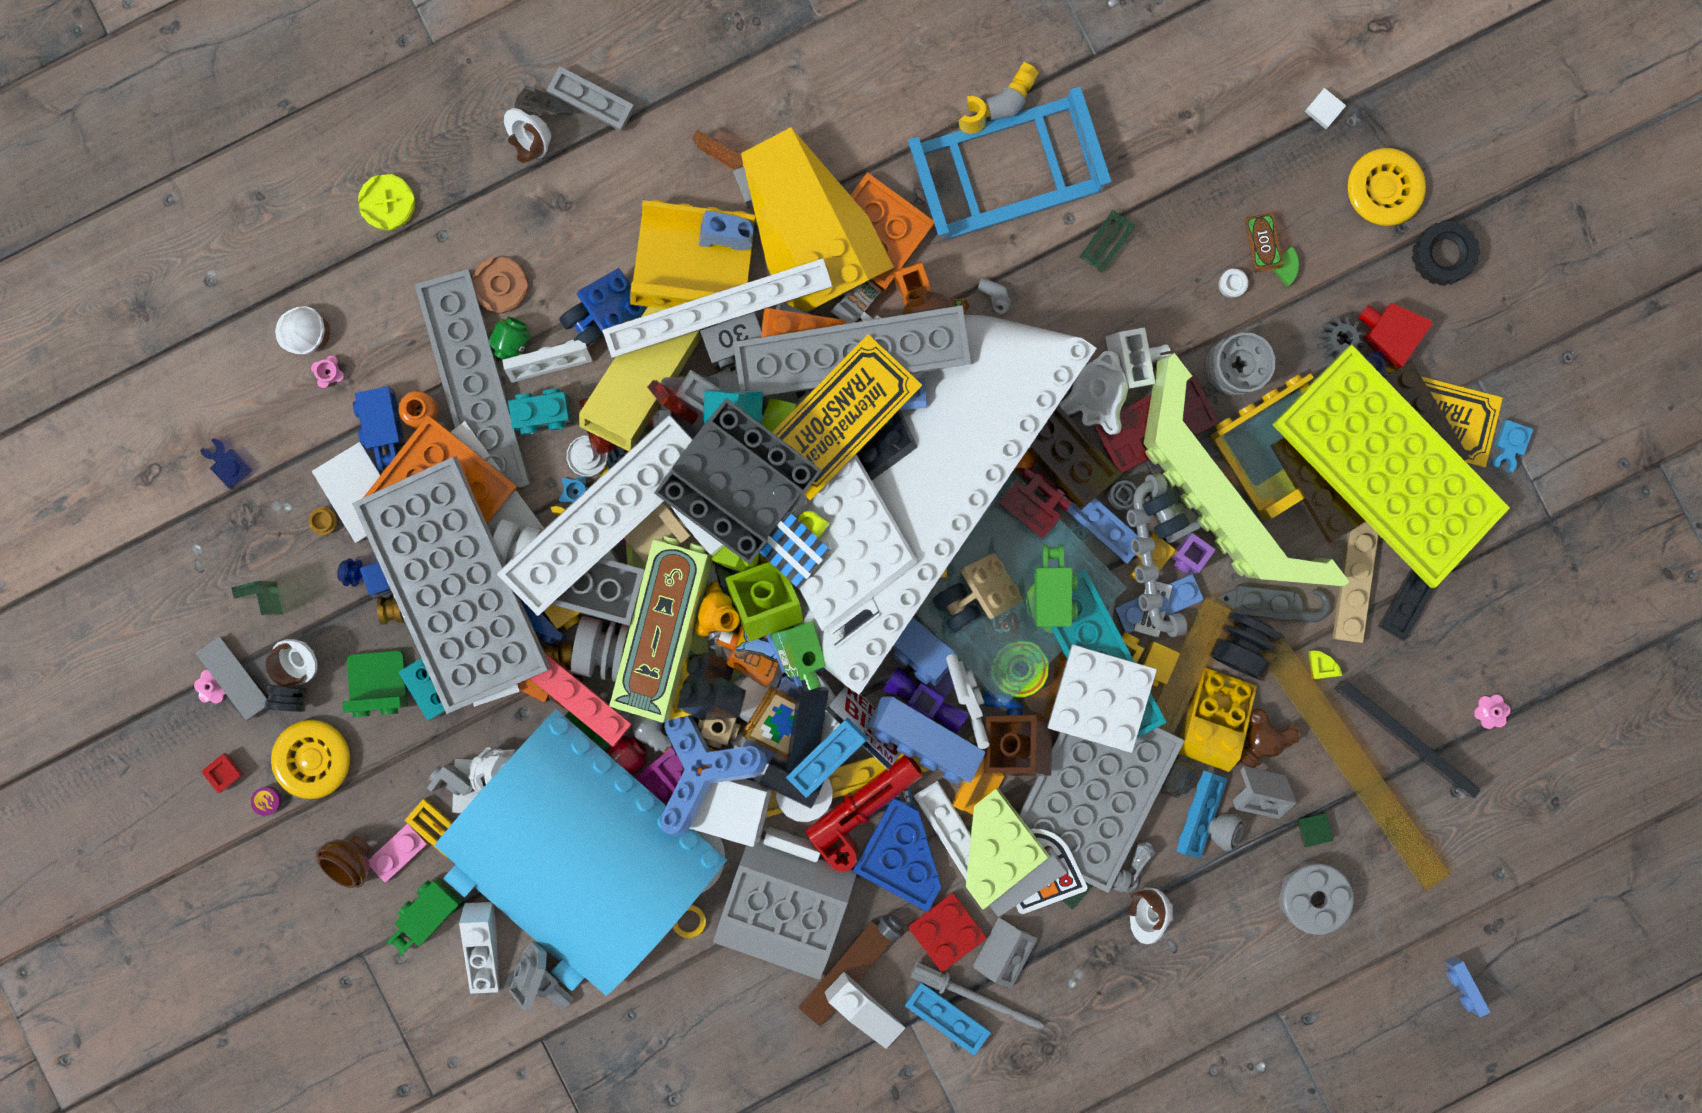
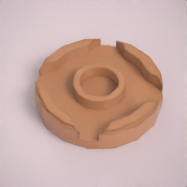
(500, 284)

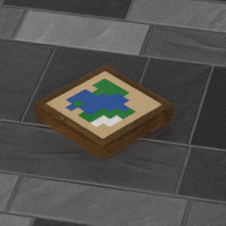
(772, 722)

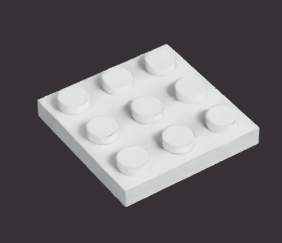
(1101, 698)

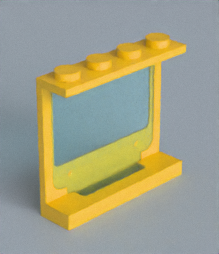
(1248, 445)

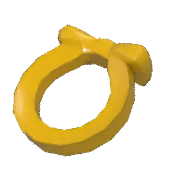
(691, 934)

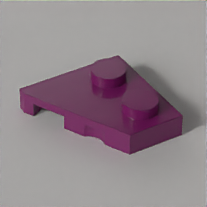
(662, 775)

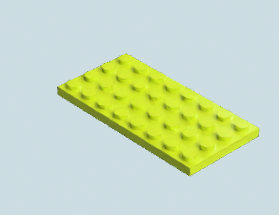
(1391, 466)

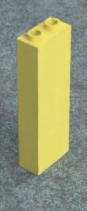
(621, 401)

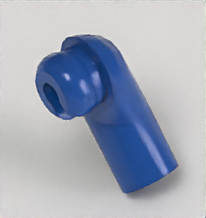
(1014, 706)

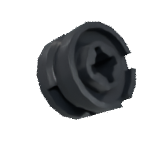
(285, 698)

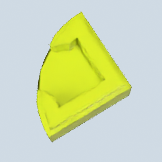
(1323, 665)

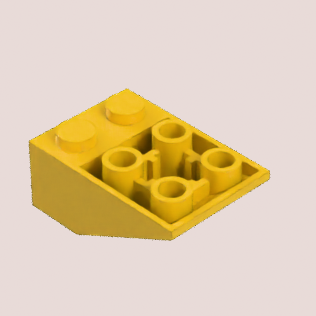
(1217, 720)

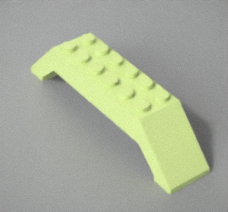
(1213, 495)

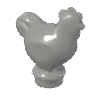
(648, 731)

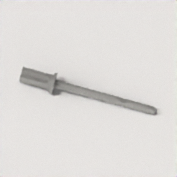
(941, 981)

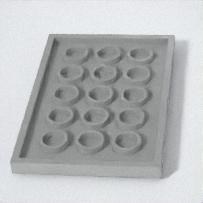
(1100, 798)

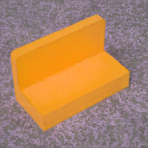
(980, 786)

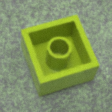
(764, 600)

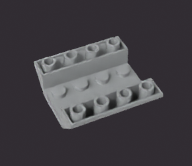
(785, 909)

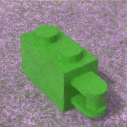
(1054, 590)

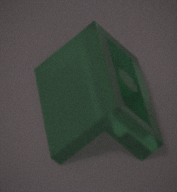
(265, 592)

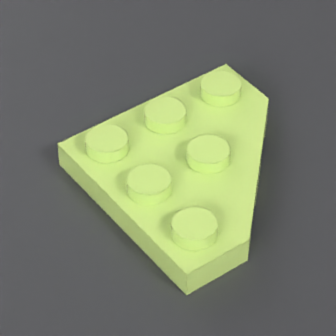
(1000, 850)

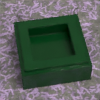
(1315, 829)

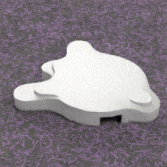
(1099, 393)

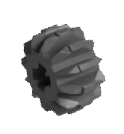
(1332, 334)

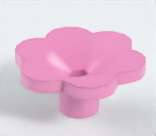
(214, 694)
(1486, 710)

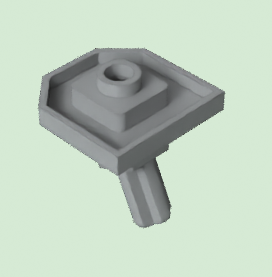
(534, 980)

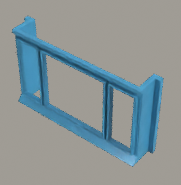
(1089, 144)

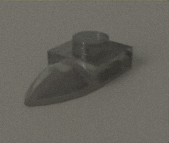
(538, 102)

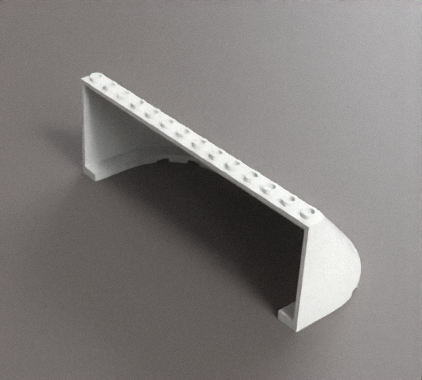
(967, 445)

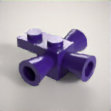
(928, 699)

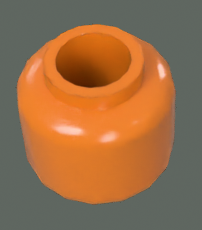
(412, 402)

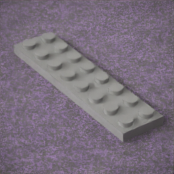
(805, 358)
(470, 368)

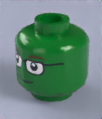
(509, 338)

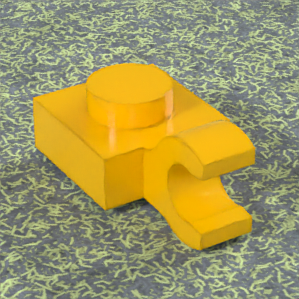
(1161, 554)

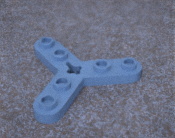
(693, 786)

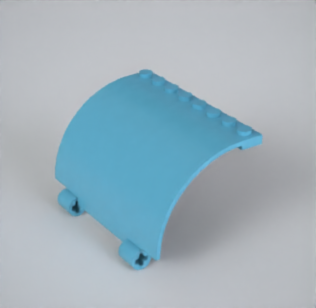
(577, 856)

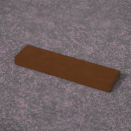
(854, 962)

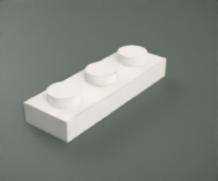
(547, 360)

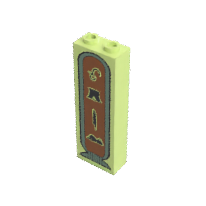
(661, 628)

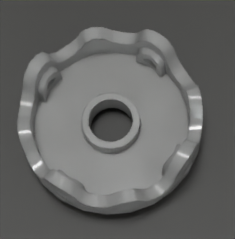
(1297, 893)

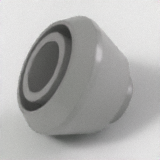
(1226, 831)

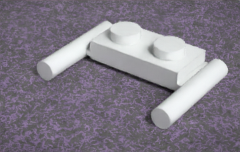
(966, 694)

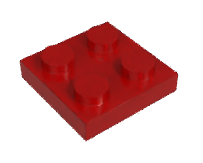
(946, 932)

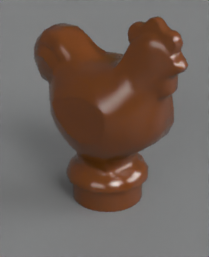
(1265, 739)

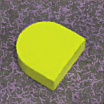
(813, 522)

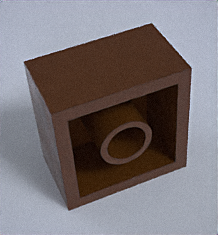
(1018, 746)

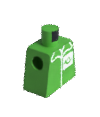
(798, 643)

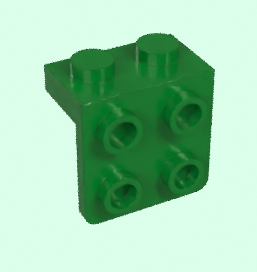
(375, 683)

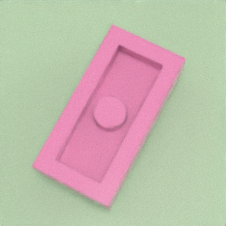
(397, 852)

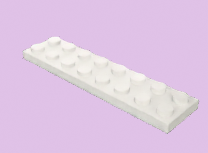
(595, 519)

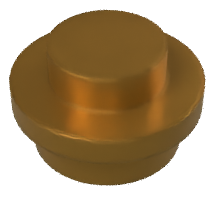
(322, 521)

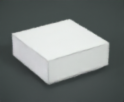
(1325, 108)

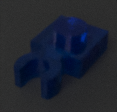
(229, 466)

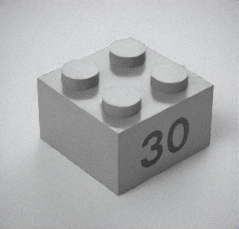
(720, 339)

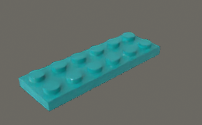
(1097, 632)

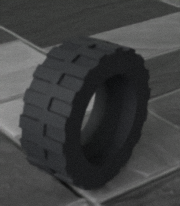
(1461, 237)

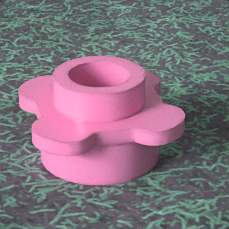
(319, 371)

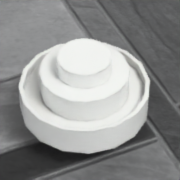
(581, 458)

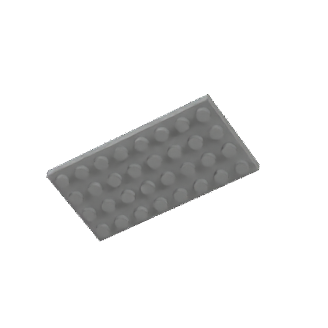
(448, 585)

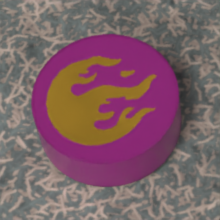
(266, 801)

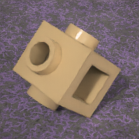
(715, 739)

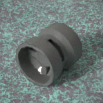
(1118, 496)

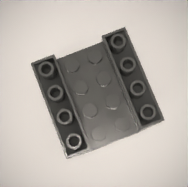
(736, 480)

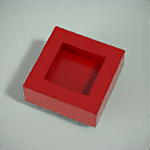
(222, 773)

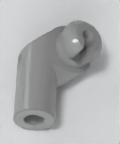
(998, 294)

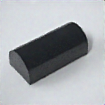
(776, 780)

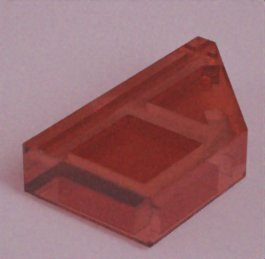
(671, 401)

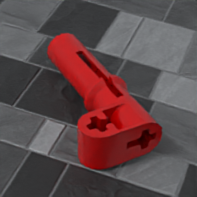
(833, 826)

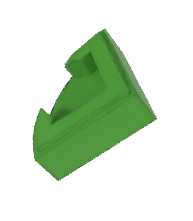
(1290, 268)

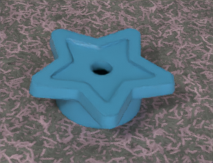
(569, 486)

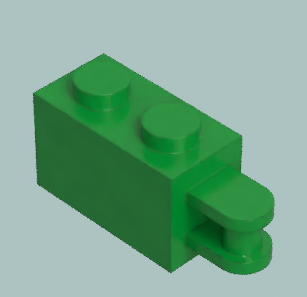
(424, 915)

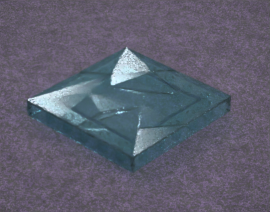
(1010, 648)

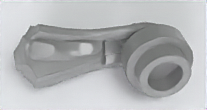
(1142, 855)

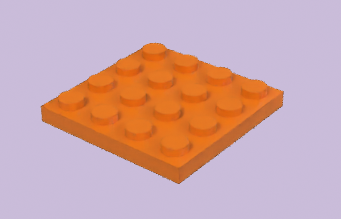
(435, 444)

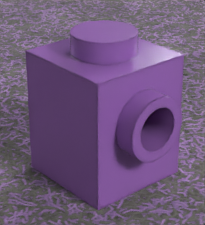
(1192, 554)

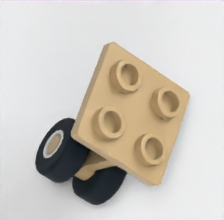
(989, 585)

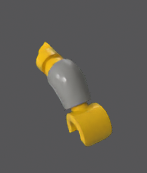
(1001, 105)

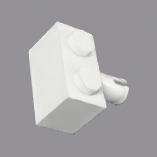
(1136, 356)

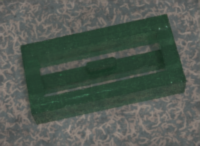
(1093, 261)

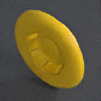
(1386, 187)
(310, 759)

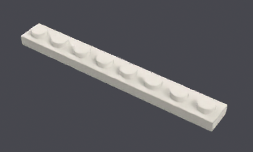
(717, 308)

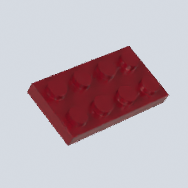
(1128, 446)

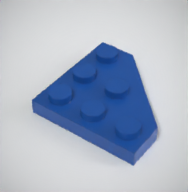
(901, 856)

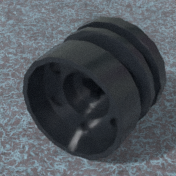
(1247, 645)

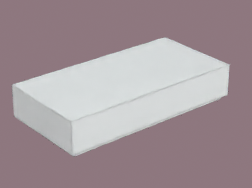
(791, 844)

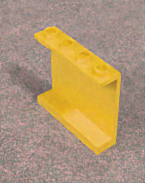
(673, 266)

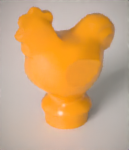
(716, 612)

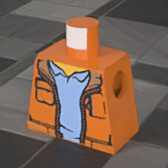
(750, 658)

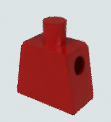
(1394, 332)

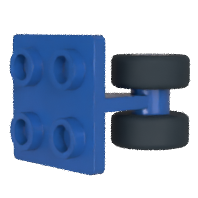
(602, 302)

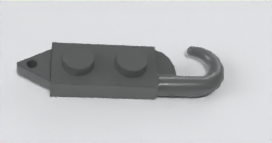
(1274, 604)

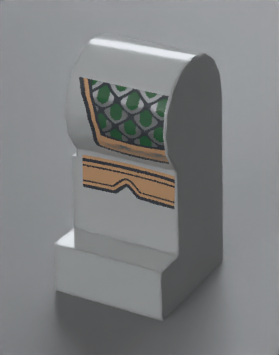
(856, 302)

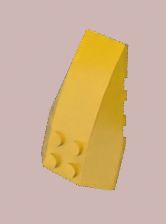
(810, 218)

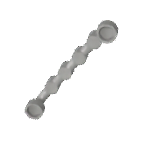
(1148, 573)

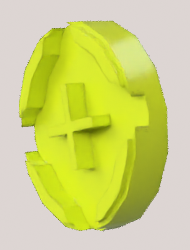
(386, 202)

